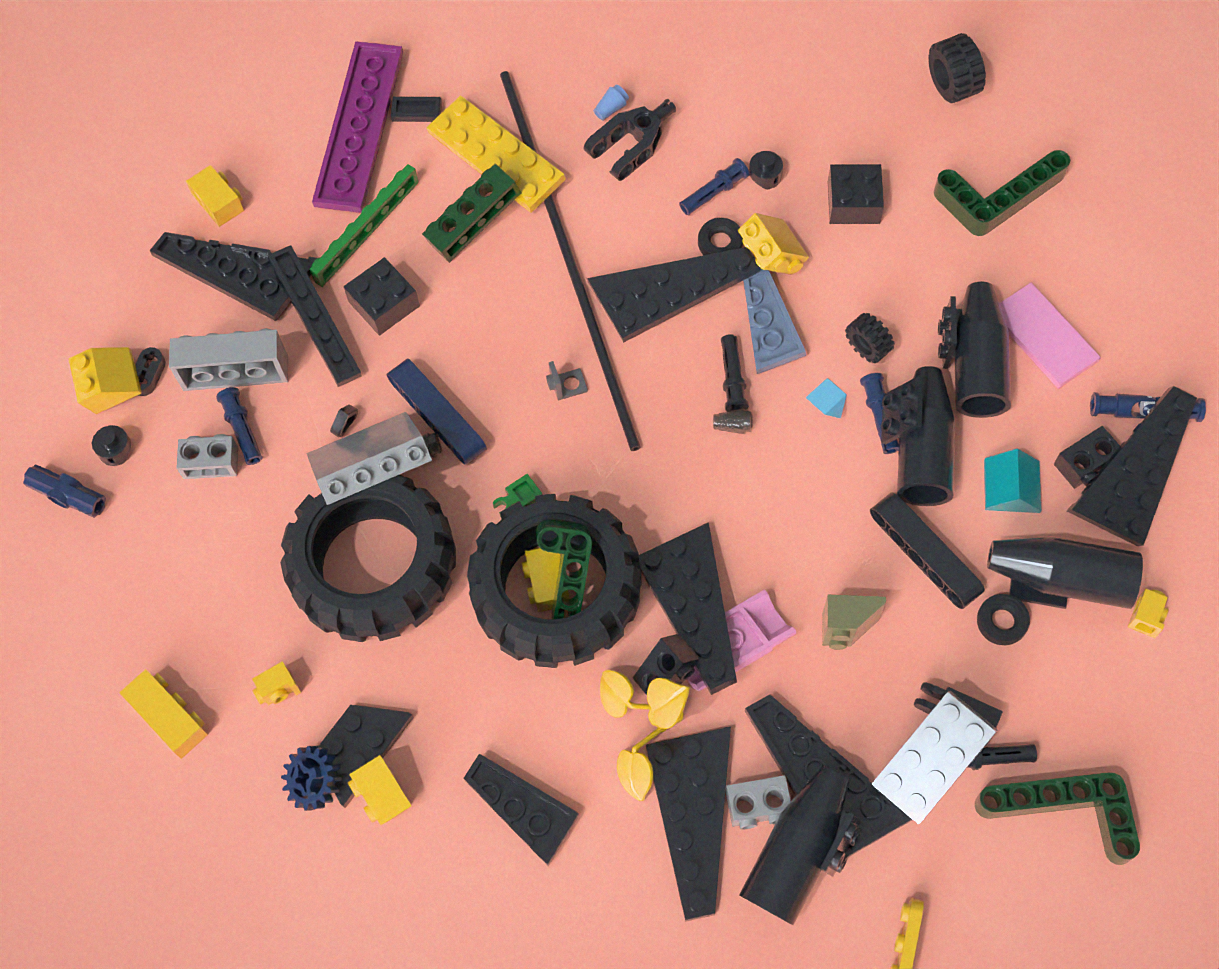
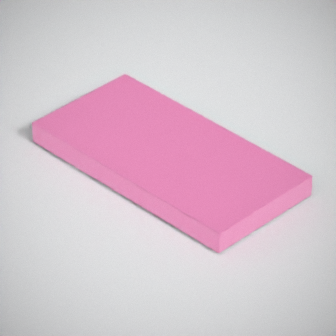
(1046, 336)

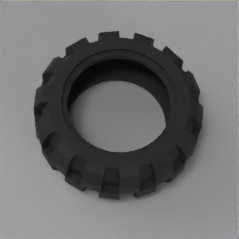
(381, 611)
(554, 639)

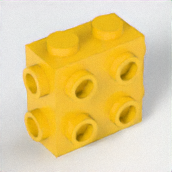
(773, 244)

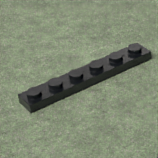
(314, 316)

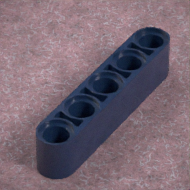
(436, 411)

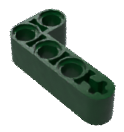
(569, 553)

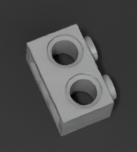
(207, 463)
(756, 794)

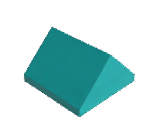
(1012, 482)

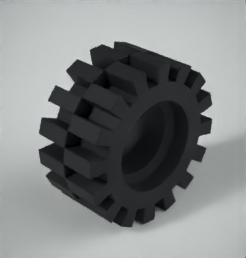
(869, 337)

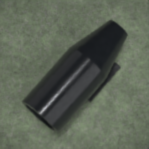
(980, 346)
(925, 425)
(1058, 569)
(804, 841)

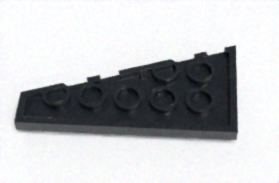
(232, 270)
(652, 294)
(1135, 476)
(689, 592)
(802, 753)
(691, 800)

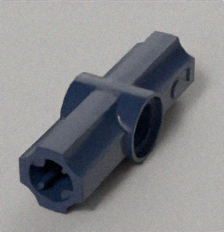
(64, 490)

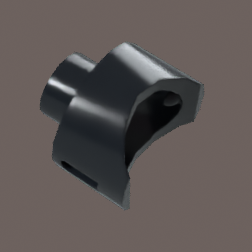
(766, 169)
(111, 445)

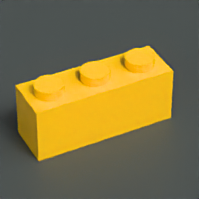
(164, 712)

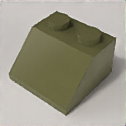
(849, 618)

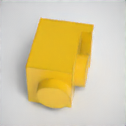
(1149, 613)
(274, 685)

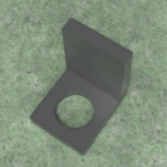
(556, 382)

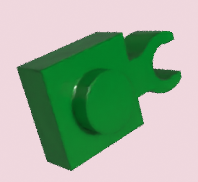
(521, 490)

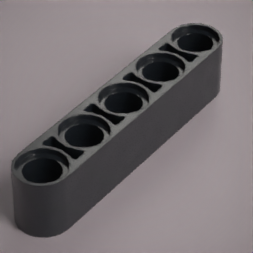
(927, 550)

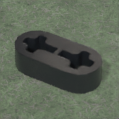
(149, 372)

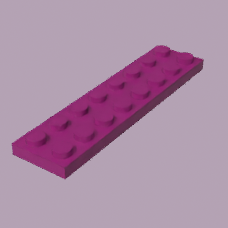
(358, 127)

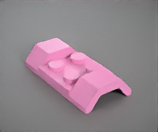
(753, 632)

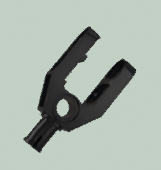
(633, 123)

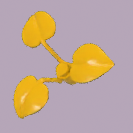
(666, 708)

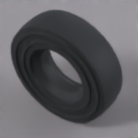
(719, 225)
(1013, 606)

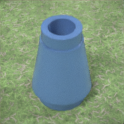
(611, 102)

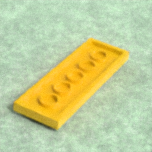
(485, 143)

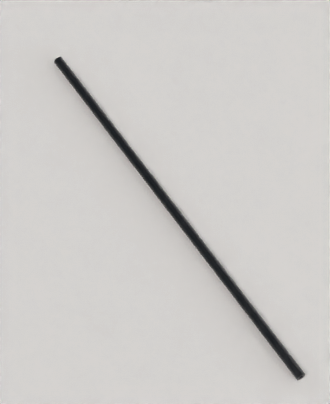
(575, 277)

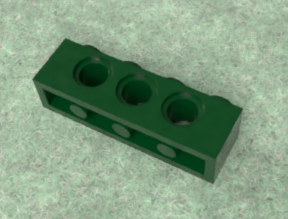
(470, 225)

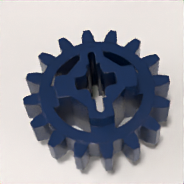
(311, 778)

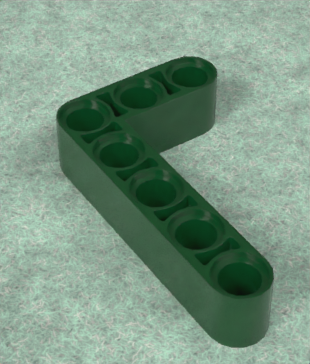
(1030, 183)
(1067, 800)

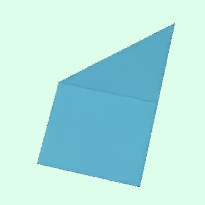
(828, 398)

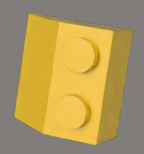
(104, 377)

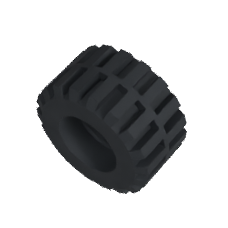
(957, 68)

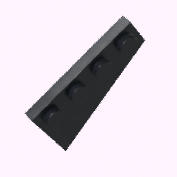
(527, 810)

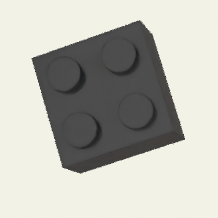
(855, 194)
(381, 296)

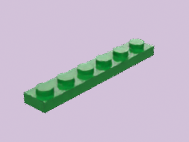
(366, 223)

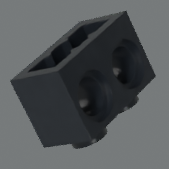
(1085, 453)
(669, 659)

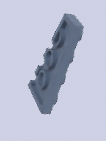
(771, 327)

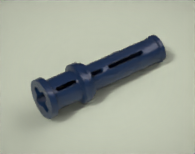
(723, 180)
(875, 392)
(236, 416)

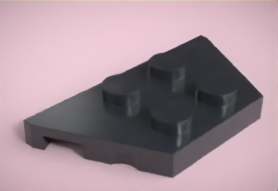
(360, 737)

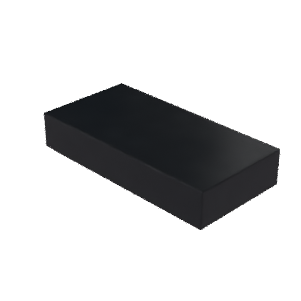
(415, 109)

